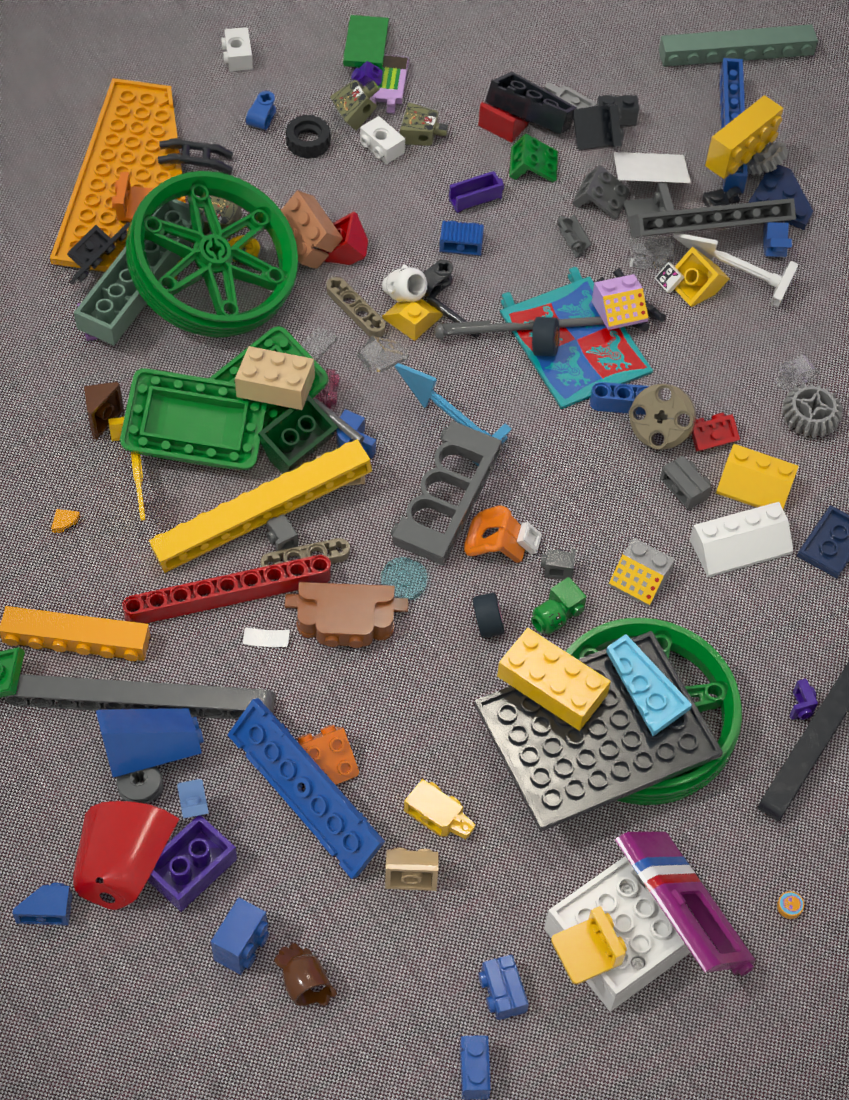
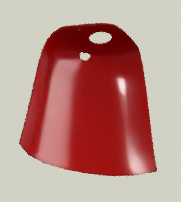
(122, 847)

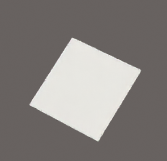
(651, 167)

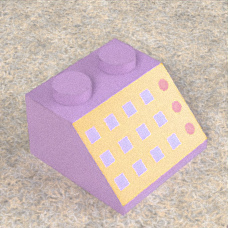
(620, 301)

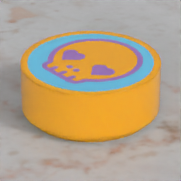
(790, 905)

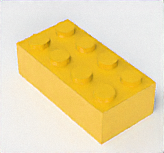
(744, 137)
(553, 678)

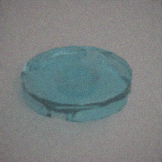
(406, 576)

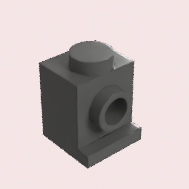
(281, 533)
(558, 563)

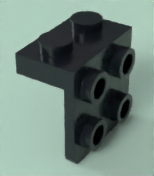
(598, 126)

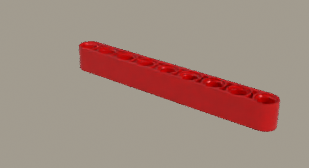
(215, 588)

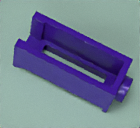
(475, 191)

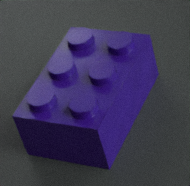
(192, 862)

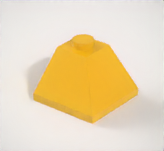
(701, 277)
(412, 317)

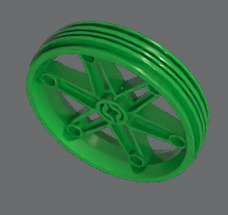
(211, 253)
(721, 684)

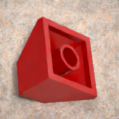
(354, 241)

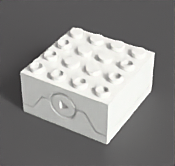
(637, 919)

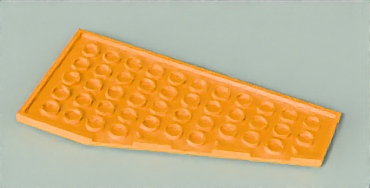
(123, 141)

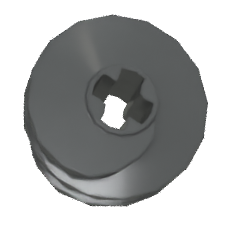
(141, 792)

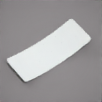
(266, 638)

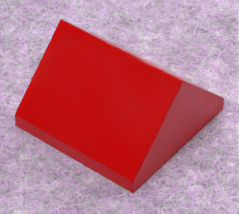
(500, 122)

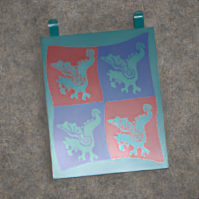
(584, 352)

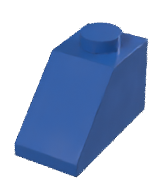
(45, 906)

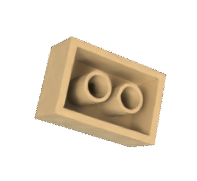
(275, 378)

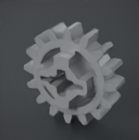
(768, 158)

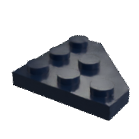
(783, 185)

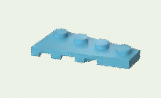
(649, 688)

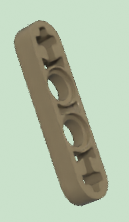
(355, 307)
(306, 550)

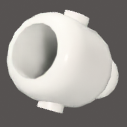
(405, 284)

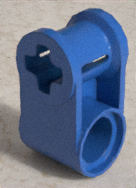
(262, 111)

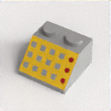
(641, 572)

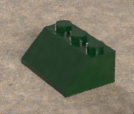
(296, 435)

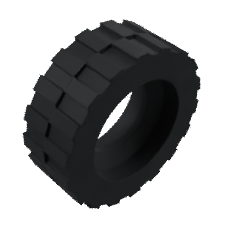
(308, 149)

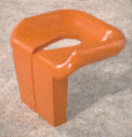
(503, 540)

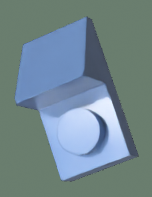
(192, 798)

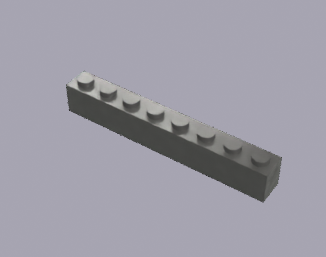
(712, 217)

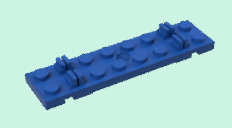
(322, 804)

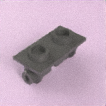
(574, 234)

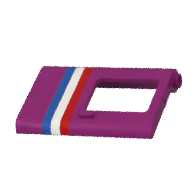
(674, 884)

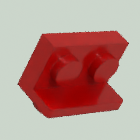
(714, 432)

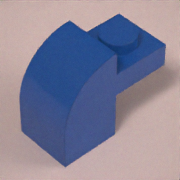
(776, 239)
(358, 423)

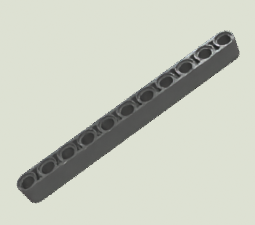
(119, 694)

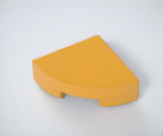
(64, 519)

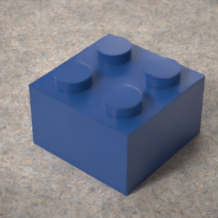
(240, 936)

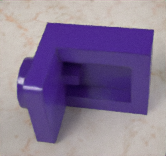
(367, 73)
(806, 700)

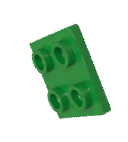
(535, 156)

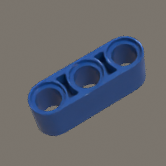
(615, 397)

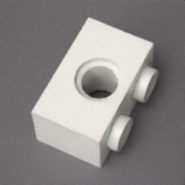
(238, 49)
(382, 140)

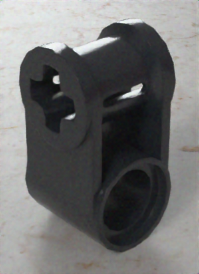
(438, 277)

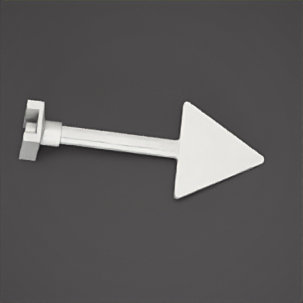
(708, 248)

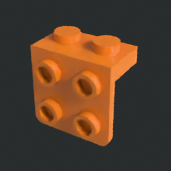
(127, 197)
(331, 753)

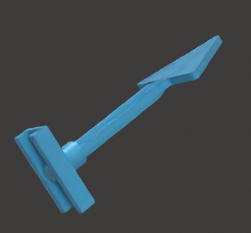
(423, 388)

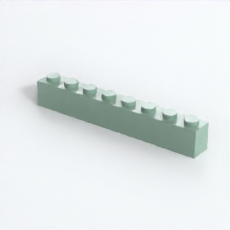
(737, 44)

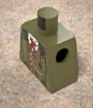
(356, 102)
(421, 125)
(226, 213)

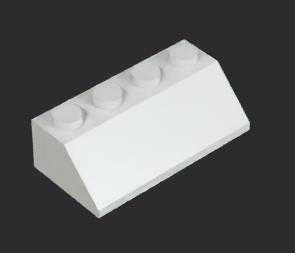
(742, 539)

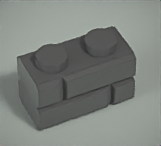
(686, 482)

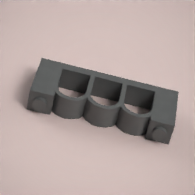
(455, 441)

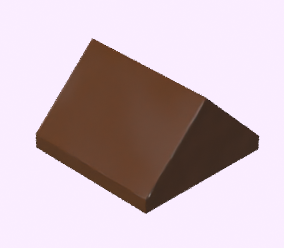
(103, 403)

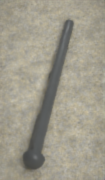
(475, 327)

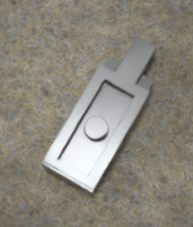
(570, 96)

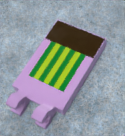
(392, 82)

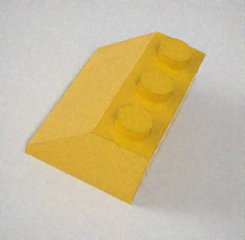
(756, 478)

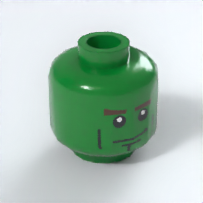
(549, 617)

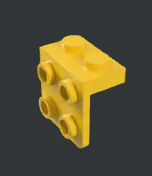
(590, 947)

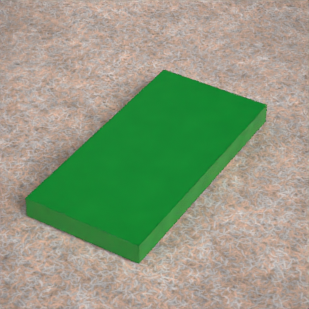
(365, 41)

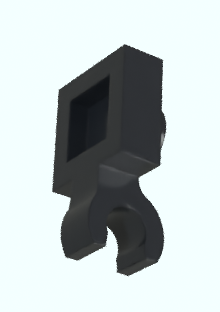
(719, 198)

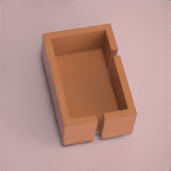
(310, 229)

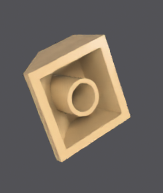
(411, 869)

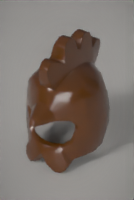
(301, 974)

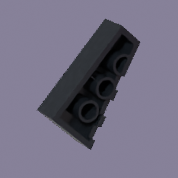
(530, 102)

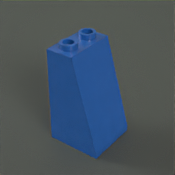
(147, 737)

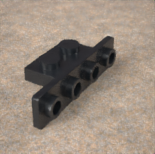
(91, 248)

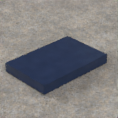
(828, 543)

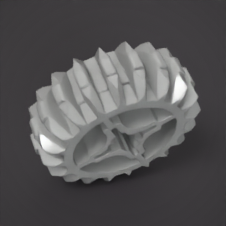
(825, 415)

